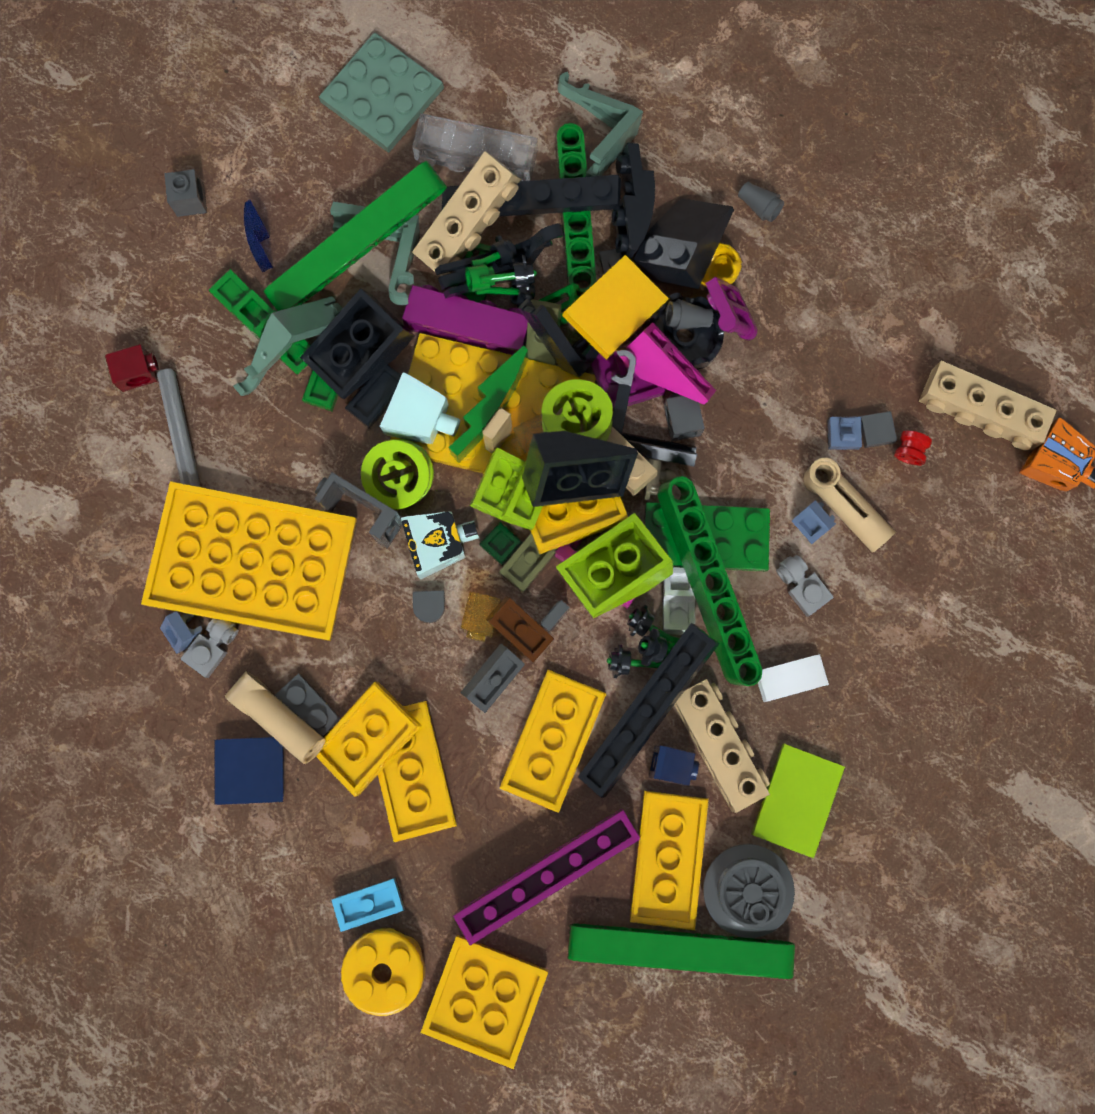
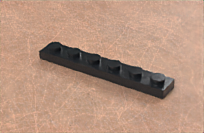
(559, 195)
(648, 710)

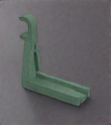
(620, 116)
(407, 235)
(281, 331)

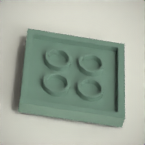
(381, 92)

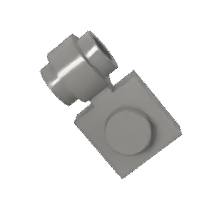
(809, 592)
(204, 652)

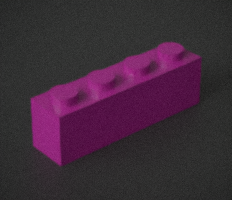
(465, 320)

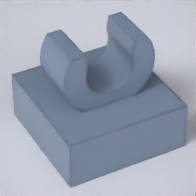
(844, 433)
(814, 521)
(177, 631)

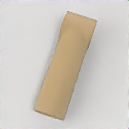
(848, 504)
(275, 717)

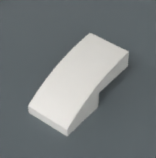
(677, 603)
(792, 678)

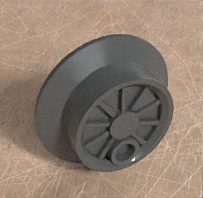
(748, 891)

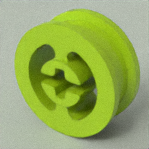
(589, 404)
(389, 451)

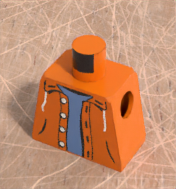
(1062, 459)

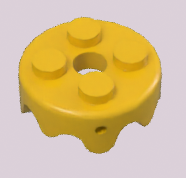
(406, 964)

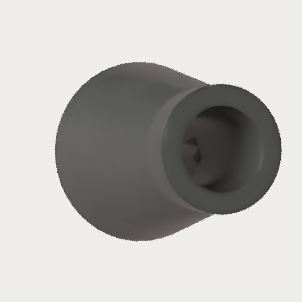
(763, 202)
(686, 315)

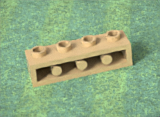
(468, 213)
(987, 406)
(720, 746)

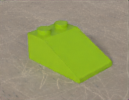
(616, 567)

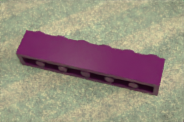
(545, 876)

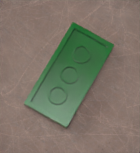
(739, 533)

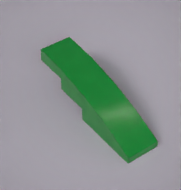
(254, 314)
(495, 395)

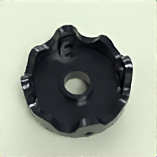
(705, 342)

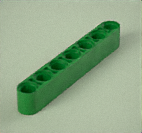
(356, 238)
(576, 241)
(722, 590)
(681, 951)

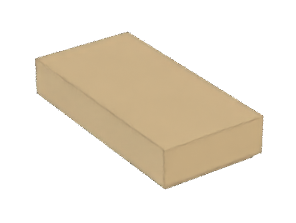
(497, 430)

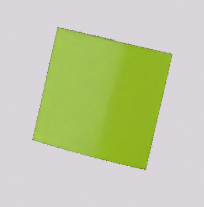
(504, 493)

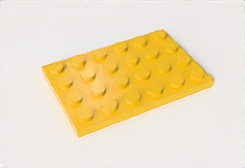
(457, 372)
(249, 561)

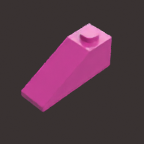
(666, 366)

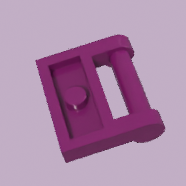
(732, 309)

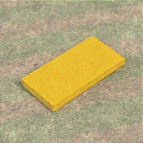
(553, 741)
(416, 784)
(669, 860)

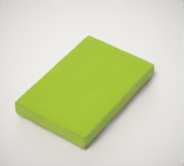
(798, 801)

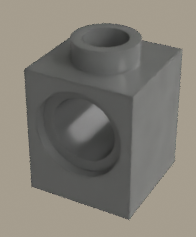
(185, 193)
(683, 417)

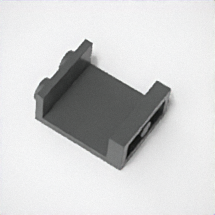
(386, 526)

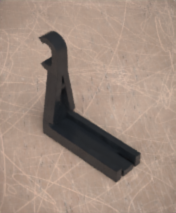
(530, 248)
(573, 358)
(646, 446)

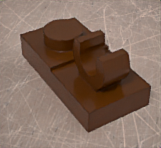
(519, 629)

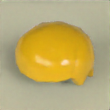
(724, 265)

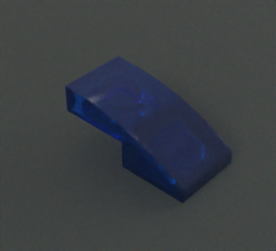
(255, 234)

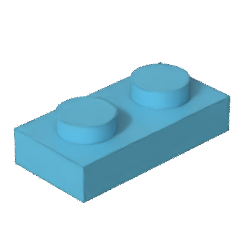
(368, 904)

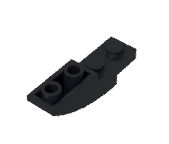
(636, 201)

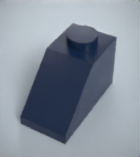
(673, 765)

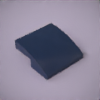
(248, 771)

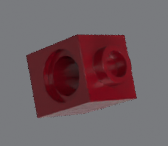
(132, 367)

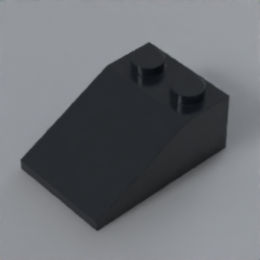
(683, 242)
(357, 344)
(575, 468)

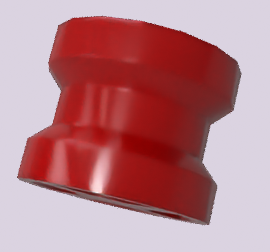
(913, 448)

